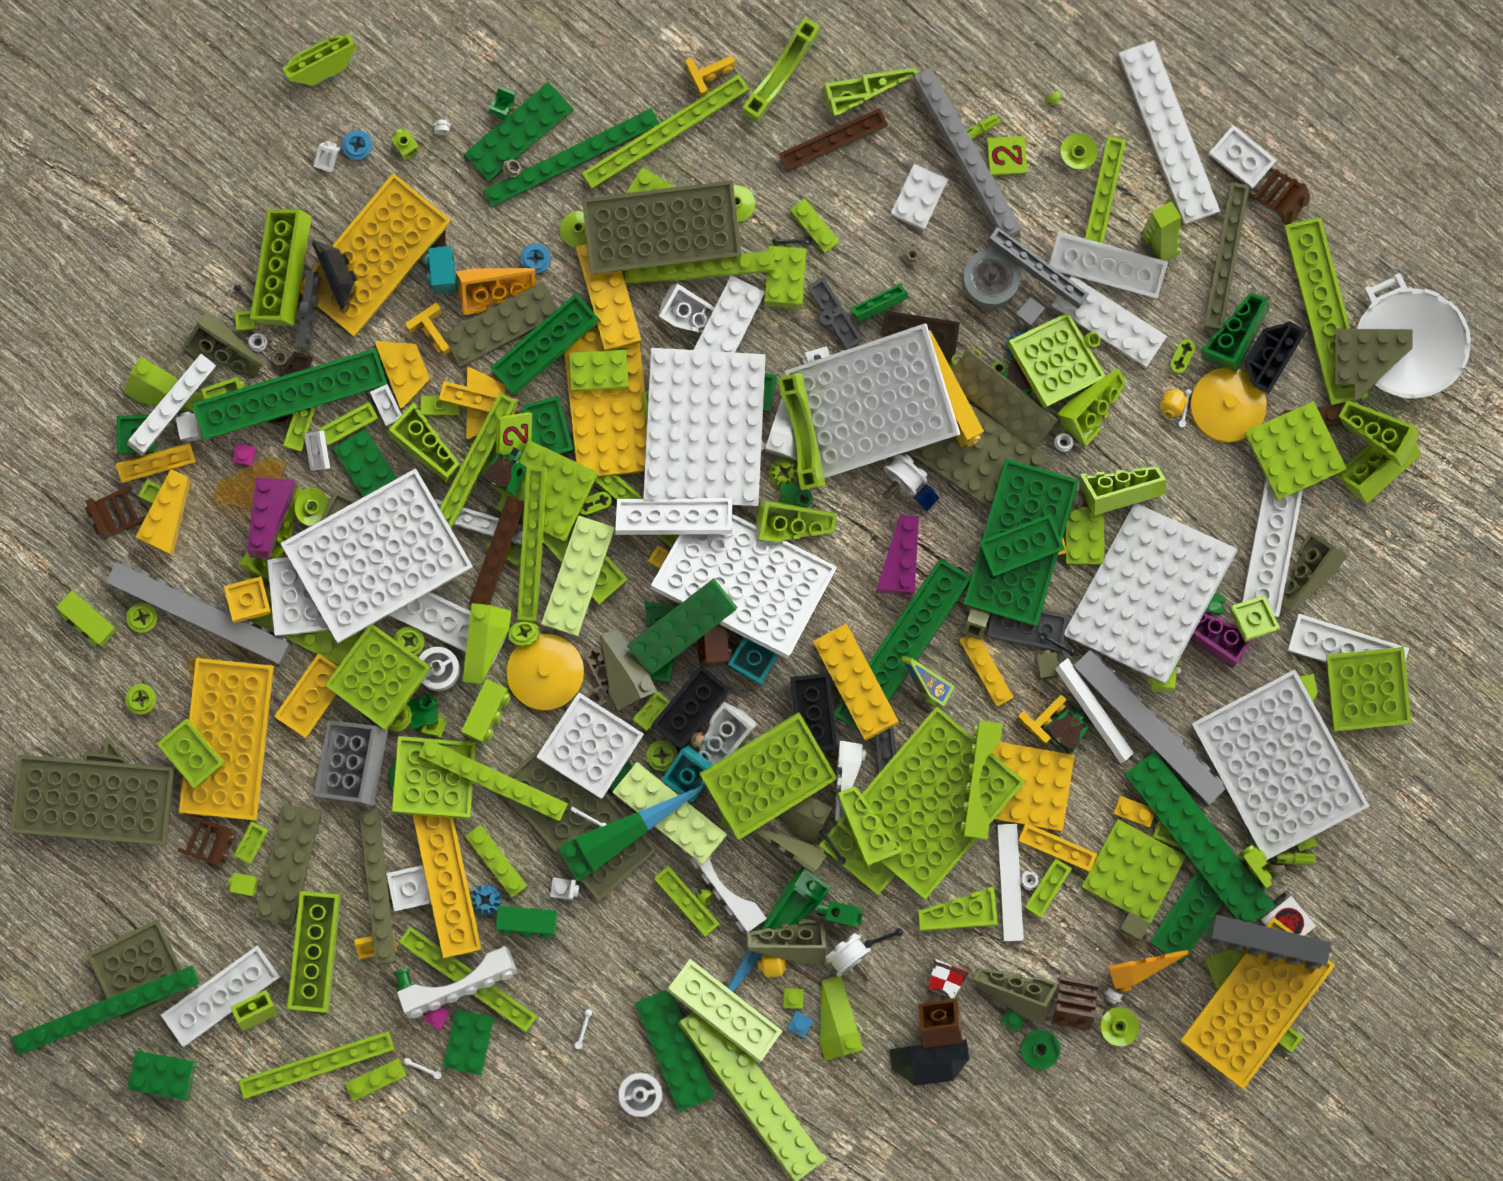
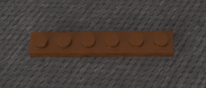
(833, 140)
(498, 551)

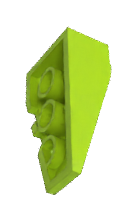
(1086, 411)
(785, 521)
(485, 635)
(837, 1024)

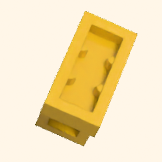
(708, 73)
(424, 319)
(1043, 720)

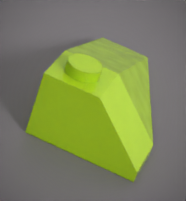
(151, 384)

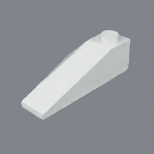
(782, 437)
(848, 765)

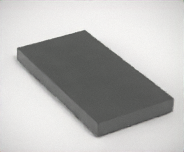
(1024, 634)

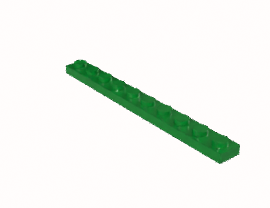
(571, 158)
(105, 1010)

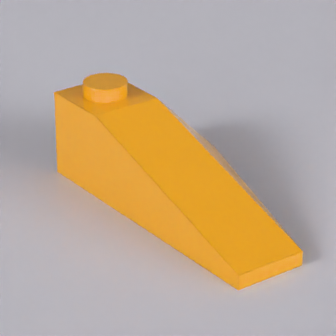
(488, 286)
(1134, 972)

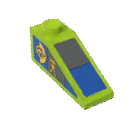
(929, 684)

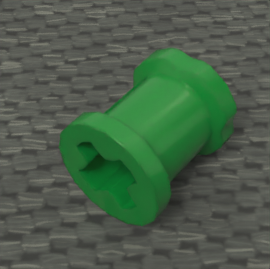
(403, 978)

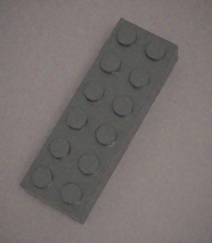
(1267, 941)

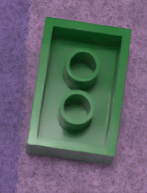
(527, 922)
(161, 1075)

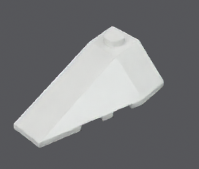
(685, 309)
(726, 732)

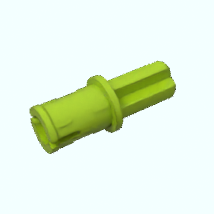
(982, 127)
(1296, 858)

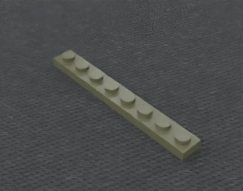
(1226, 256)
(377, 887)

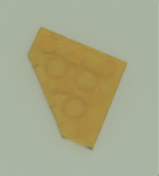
(239, 487)

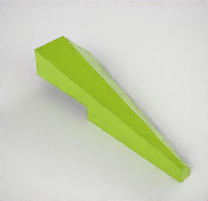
(849, 93)
(259, 567)

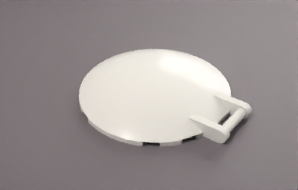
(1439, 338)

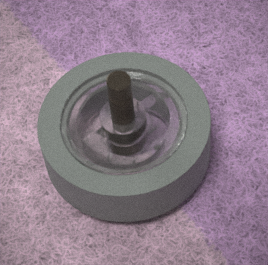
(990, 278)

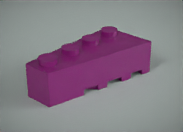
(269, 508)
(900, 564)
(1220, 639)

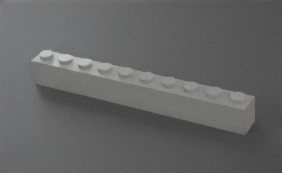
(966, 153)
(198, 613)
(1149, 728)

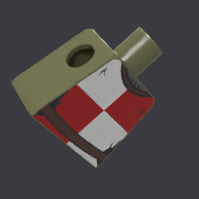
(945, 980)

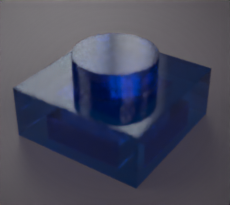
(926, 497)

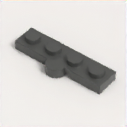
(307, 309)
(834, 314)

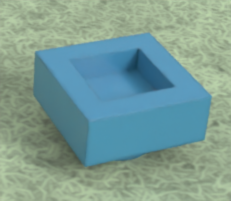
(800, 1024)

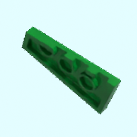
(654, 613)

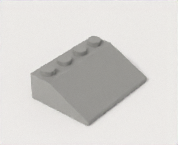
(350, 762)

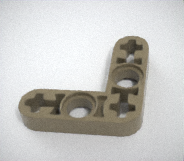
(601, 690)

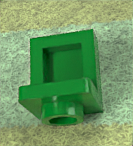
(502, 103)

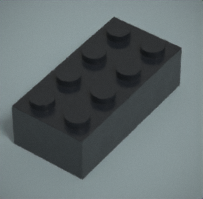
(814, 702)
(691, 708)

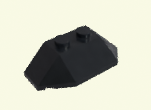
(337, 273)
(1271, 354)
(929, 1064)

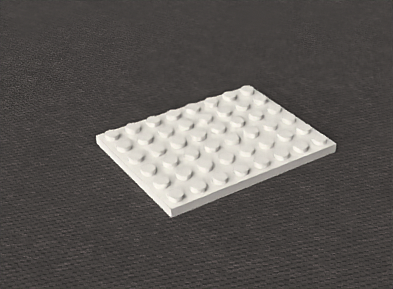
(877, 400)
(704, 425)
(376, 555)
(767, 581)
(1150, 592)
(1280, 765)

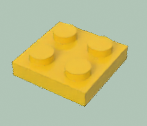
(247, 599)

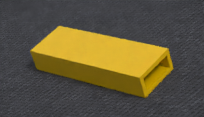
(966, 419)

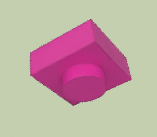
(244, 455)
(436, 1017)

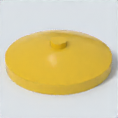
(1227, 405)
(545, 673)

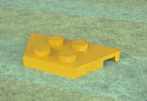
(403, 369)
(485, 383)

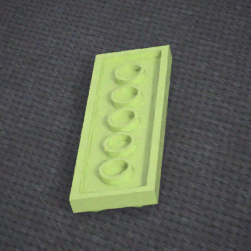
(578, 576)
(683, 826)
(724, 1010)

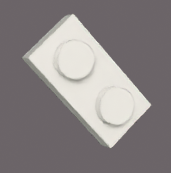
(386, 405)
(317, 450)

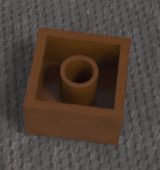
(714, 648)
(940, 1023)

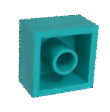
(442, 270)
(752, 661)
(685, 771)

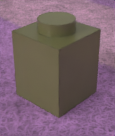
(976, 623)
(1046, 665)
(1135, 926)

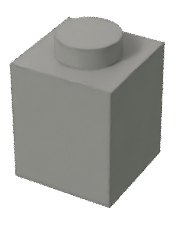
(1029, 313)

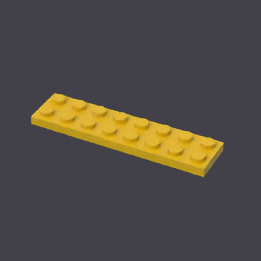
(447, 885)

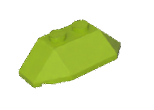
(320, 60)

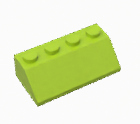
(1372, 471)

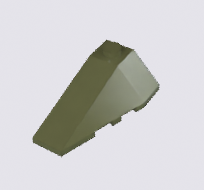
(222, 346)
(1313, 568)
(626, 676)
(807, 818)
(795, 850)
(797, 942)
(1025, 996)

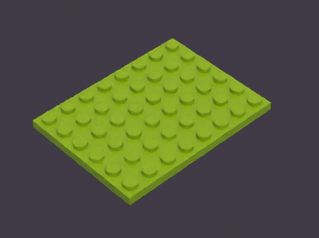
(923, 799)

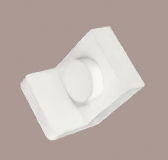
(326, 156)
(564, 889)

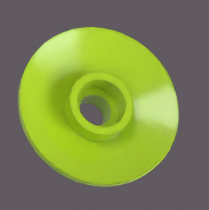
(1082, 143)
(747, 203)
(567, 229)
(318, 501)
(1129, 1022)

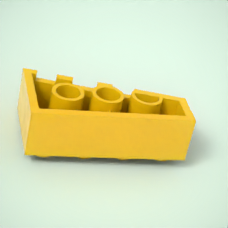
(166, 514)

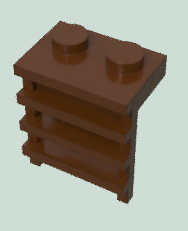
(1291, 199)
(103, 520)
(221, 846)
(1075, 1012)

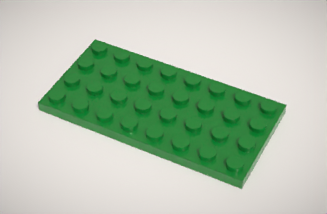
(1020, 497)

